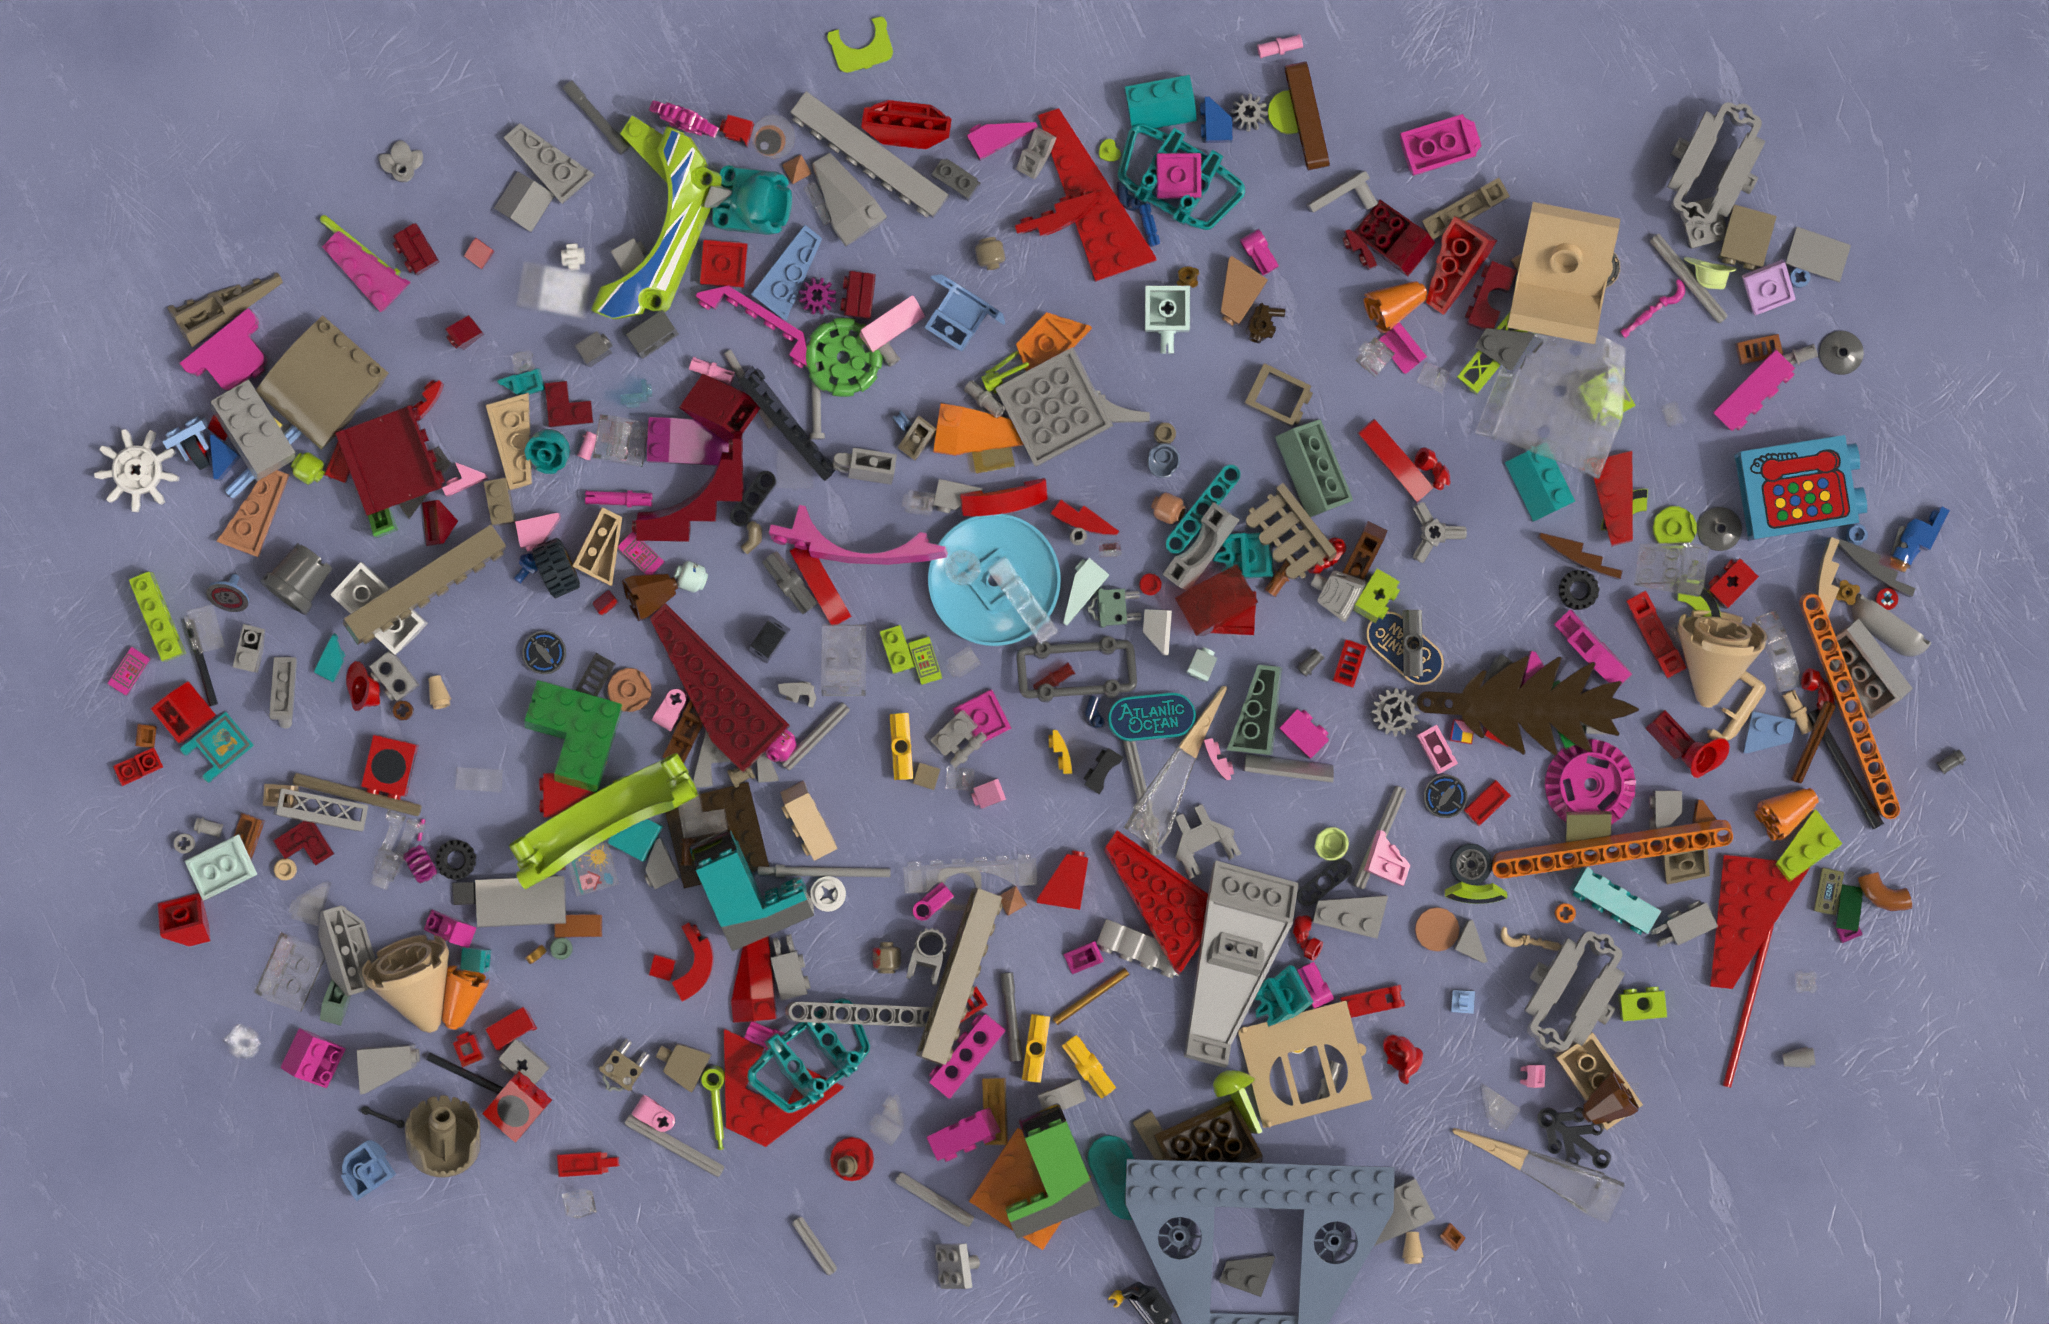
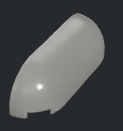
(1889, 628)

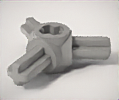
(1444, 532)

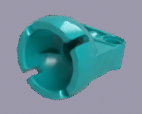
(755, 201)

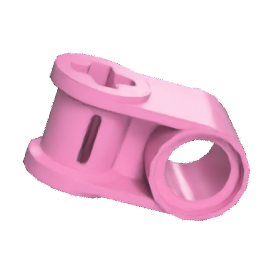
(668, 712)
(650, 1111)

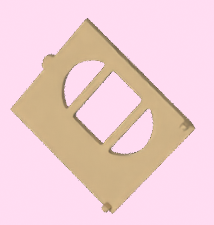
(1310, 1028)

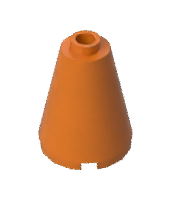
(1393, 303)
(461, 995)

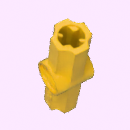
(901, 761)
(1034, 1062)
(1088, 1066)

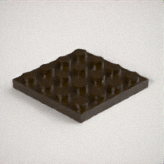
(741, 821)

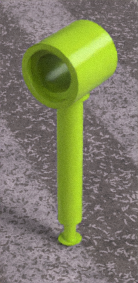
(715, 1099)

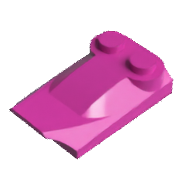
(1440, 144)

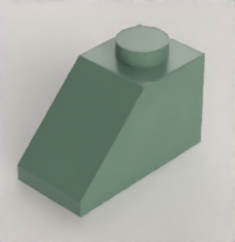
(334, 1005)

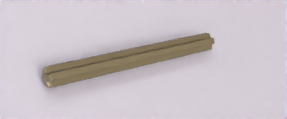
(356, 794)

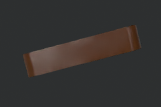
(1307, 115)

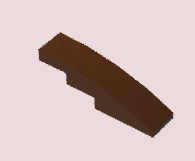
(1573, 551)
(685, 733)

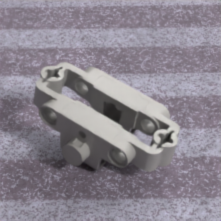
(1736, 174)
(1593, 1003)

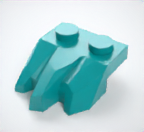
(1248, 554)
(1283, 997)

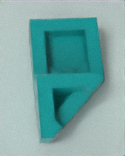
(524, 383)
(331, 660)

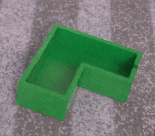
(584, 723)

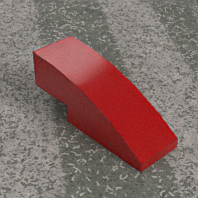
(1083, 519)

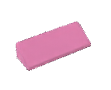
(892, 324)

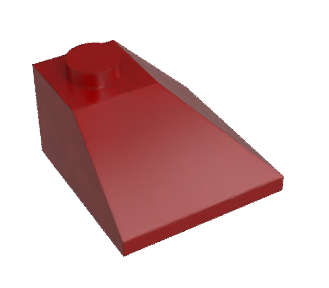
(184, 920)

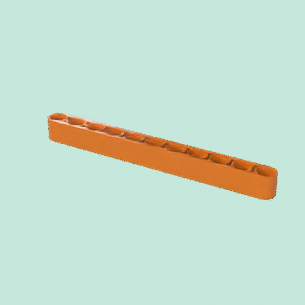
(1857, 713)
(1622, 853)

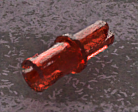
(1057, 676)

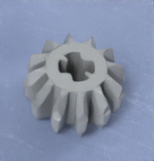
(1241, 108)

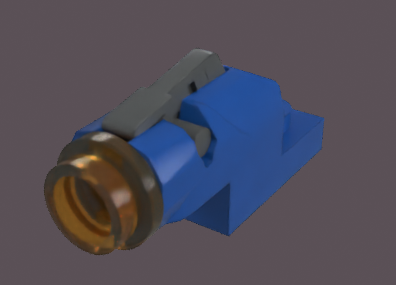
(1915, 536)

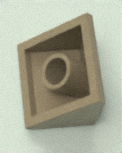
(1685, 866)

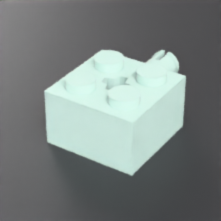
(1176, 321)

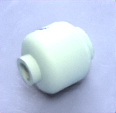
(691, 576)

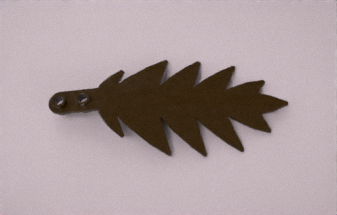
(1534, 706)

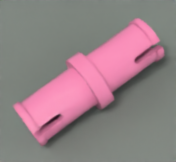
(1279, 46)
(712, 370)

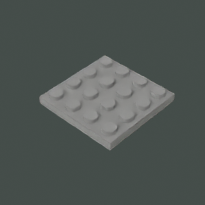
(1054, 407)

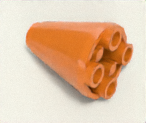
(1785, 812)

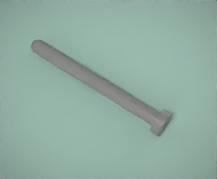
(816, 409)

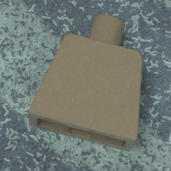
(684, 1064)

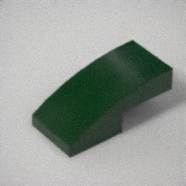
(1849, 908)

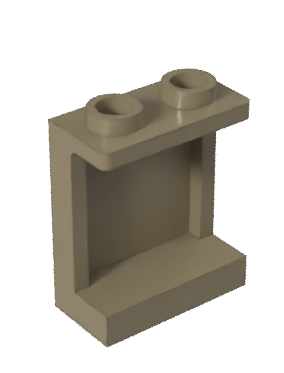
(1747, 237)

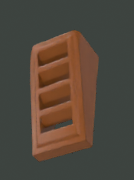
(1741, 352)

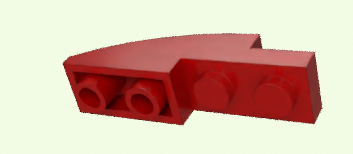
(1067, 212)

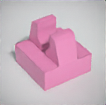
(1535, 1076)

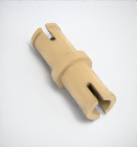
(1798, 711)

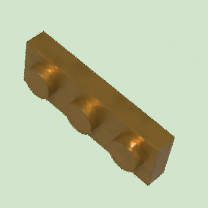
(995, 1098)

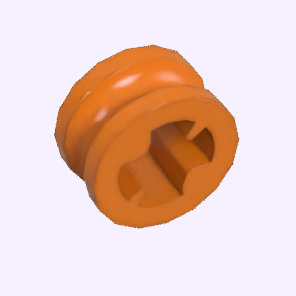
(1570, 918)

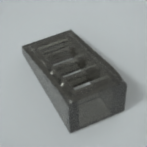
(597, 657)

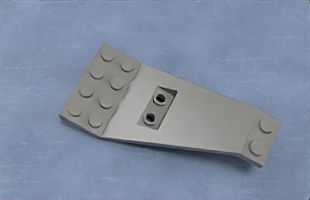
(1245, 914)

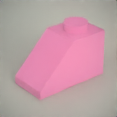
(536, 530)
(988, 794)

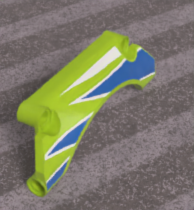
(685, 217)

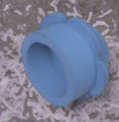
(1859, 528)

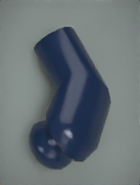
(1126, 199)
(1092, 714)

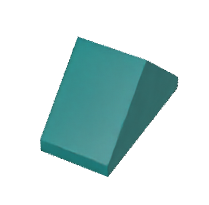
(475, 959)

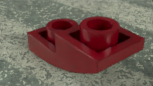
(1355, 244)

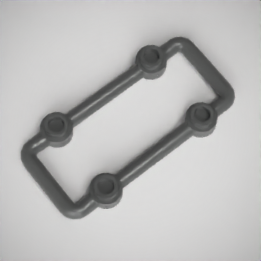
(1107, 646)

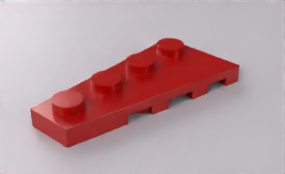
(1616, 497)

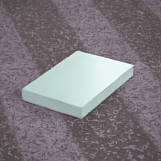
(221, 867)

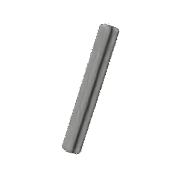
(816, 735)
(934, 1199)

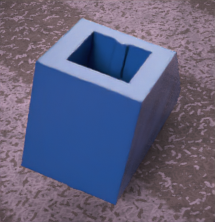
(1217, 123)

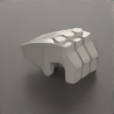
(794, 690)

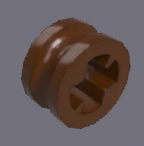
(398, 706)

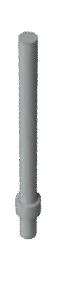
(781, 871)

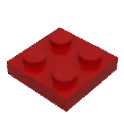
(723, 263)

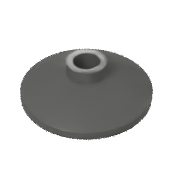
(1833, 360)
(1708, 529)

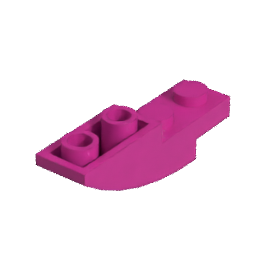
(1591, 648)

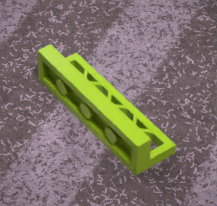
(1490, 369)

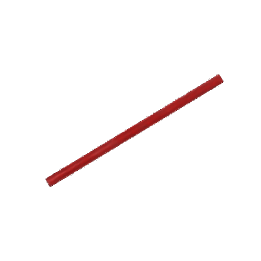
(1746, 1012)

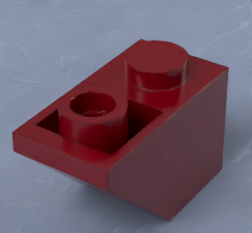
(464, 333)

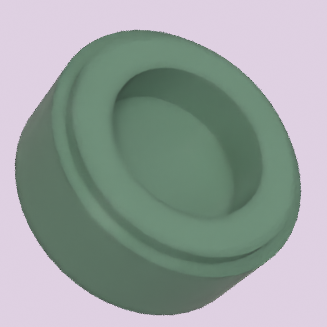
(561, 948)

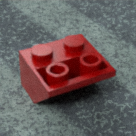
(183, 712)

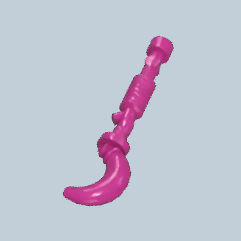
(1664, 301)

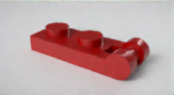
(1373, 1001)

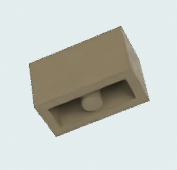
(499, 502)

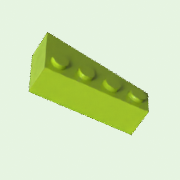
(645, 142)

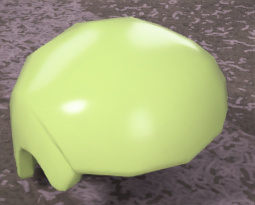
(1331, 843)

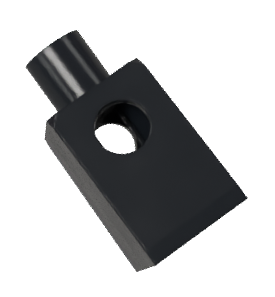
(769, 639)

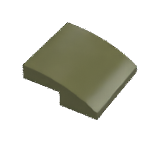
(1587, 825)

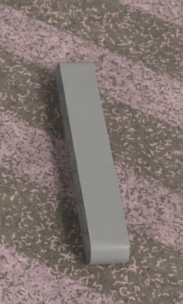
(851, 1012)

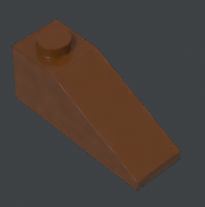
(1365, 550)

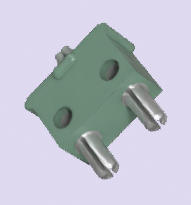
(1110, 607)

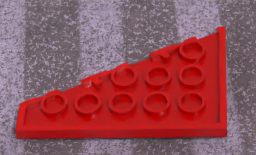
(1749, 905)

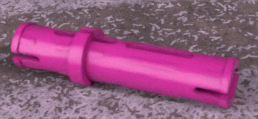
(619, 498)

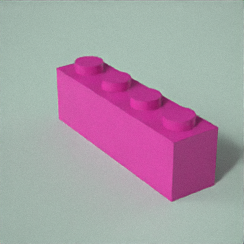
(1754, 390)

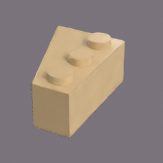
(807, 821)

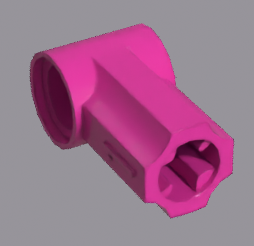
(1256, 247)
(934, 900)
(1315, 985)
(758, 1033)

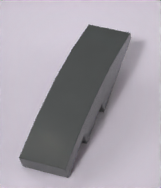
(1869, 561)

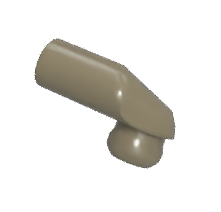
(755, 537)

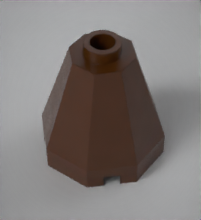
(648, 593)
(1609, 1101)

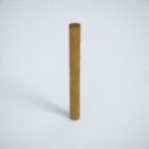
(1091, 996)

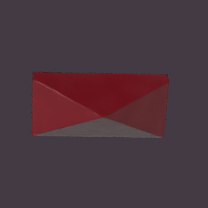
(437, 522)

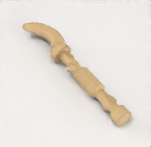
(1550, 945)

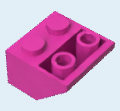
(312, 1058)

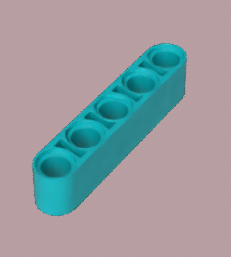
(1205, 498)

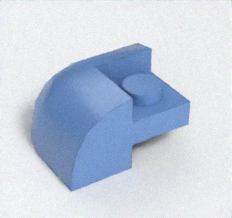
(366, 1169)

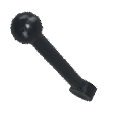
(366, 1110)

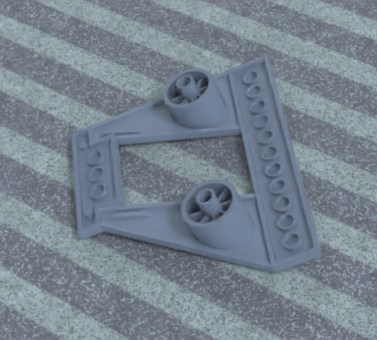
(1194, 1188)

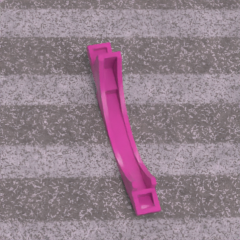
(805, 536)

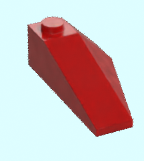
(1460, 257)
(754, 985)

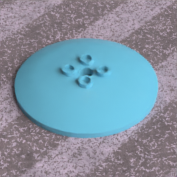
(983, 611)

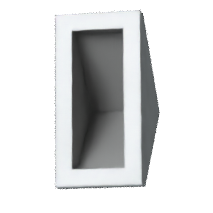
(1470, 943)

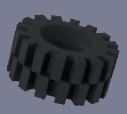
(1592, 589)
(469, 859)

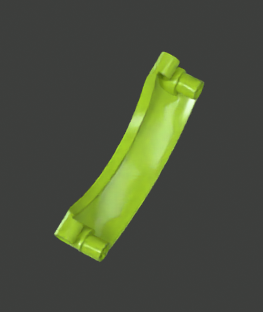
(600, 816)

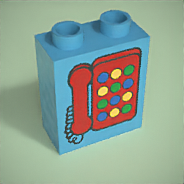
(1799, 487)

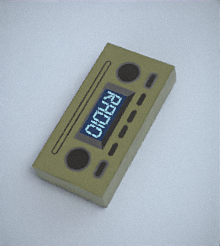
(1828, 891)

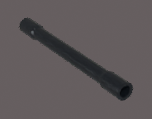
(1868, 809)

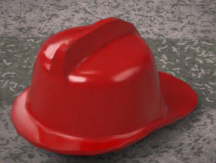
(361, 688)
(1705, 757)

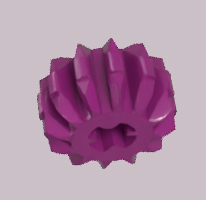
(825, 295)
(420, 864)

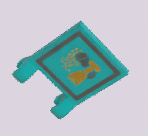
(220, 743)

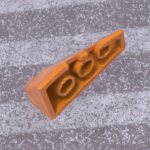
(970, 430)

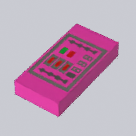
(641, 554)
(129, 671)

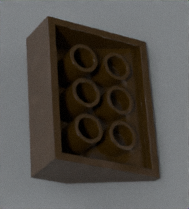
(1210, 1136)

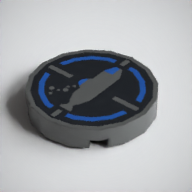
(544, 652)
(1445, 796)

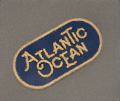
(1386, 640)

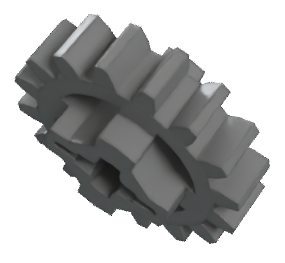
(1382, 706)

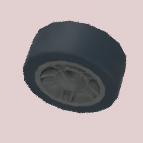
(1481, 859)

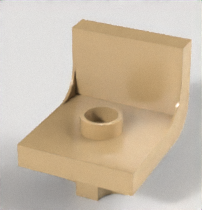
(1563, 272)

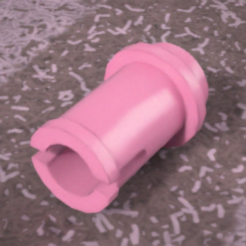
(587, 445)

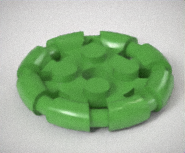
(833, 367)

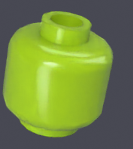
(308, 468)

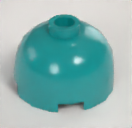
(548, 451)

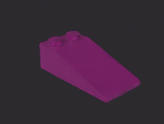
(683, 442)

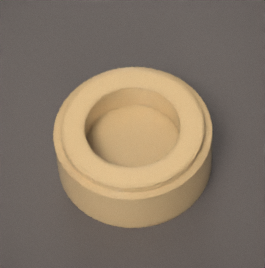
(285, 869)

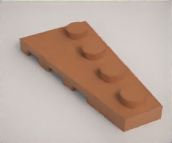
(253, 520)

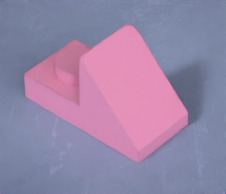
(469, 478)

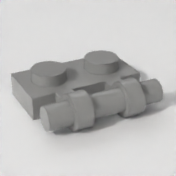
(954, 733)

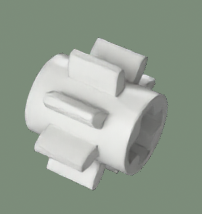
(573, 256)

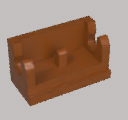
(249, 830)

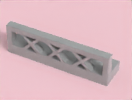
(314, 817)

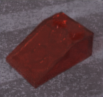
(1216, 600)

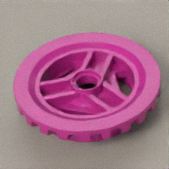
(1572, 764)

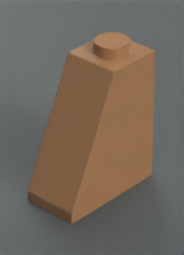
(1240, 291)

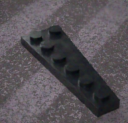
(761, 393)

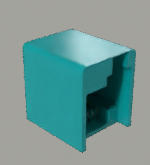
(637, 839)

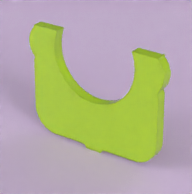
(876, 52)

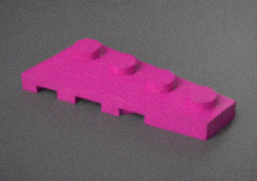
(370, 276)

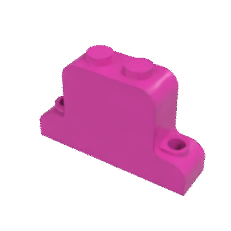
(230, 354)

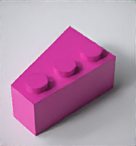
(964, 1135)

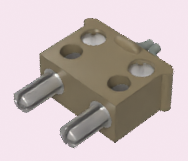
(620, 1071)

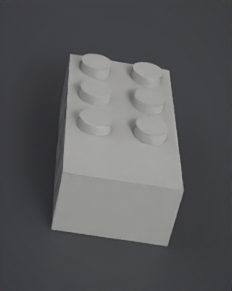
(252, 430)

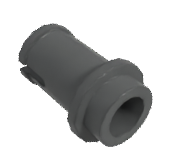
(1310, 662)
(1951, 761)

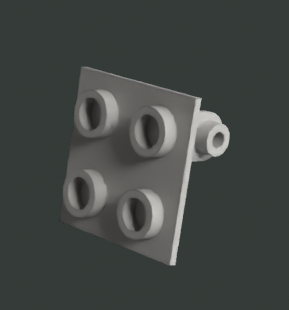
(1705, 234)

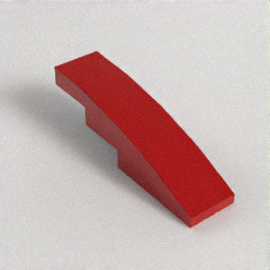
(1395, 460)

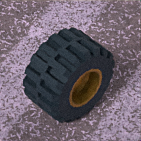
(555, 568)

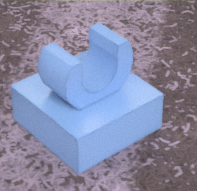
(1462, 1001)

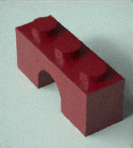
(1495, 277)

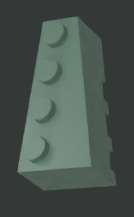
(1259, 713)

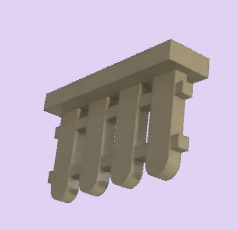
(1301, 538)

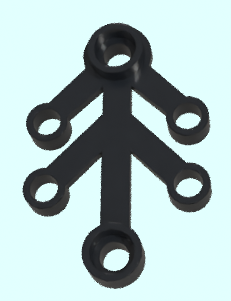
(1572, 1135)

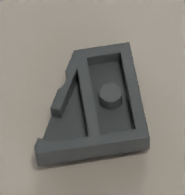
(1503, 346)
(1248, 1274)

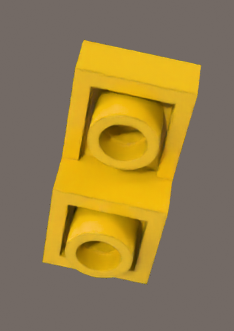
(1058, 745)

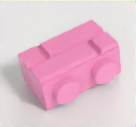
(1436, 749)

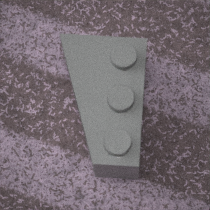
(1354, 915)

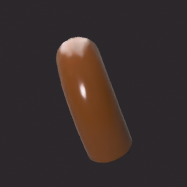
(1882, 896)

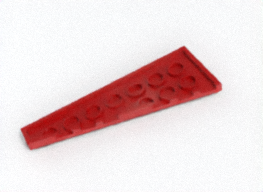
(1106, 230)

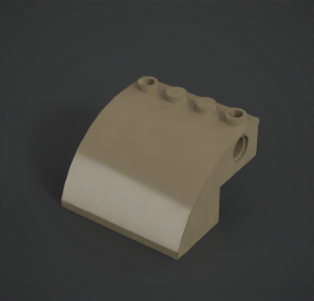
(321, 382)

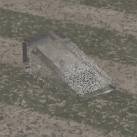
(1109, 548)

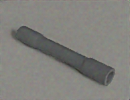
(613, 136)
(1008, 991)

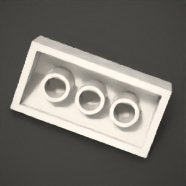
(364, 586)

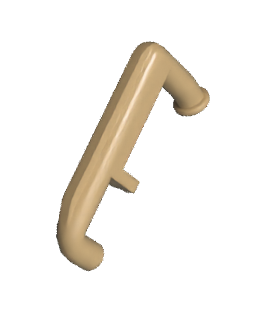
(1743, 711)

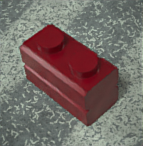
(415, 249)
(859, 295)

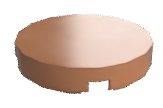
(630, 689)
(1437, 929)

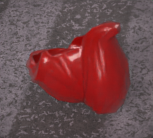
(1402, 1056)

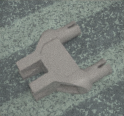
(1201, 837)

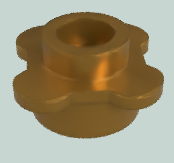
(1186, 272)
(1853, 590)

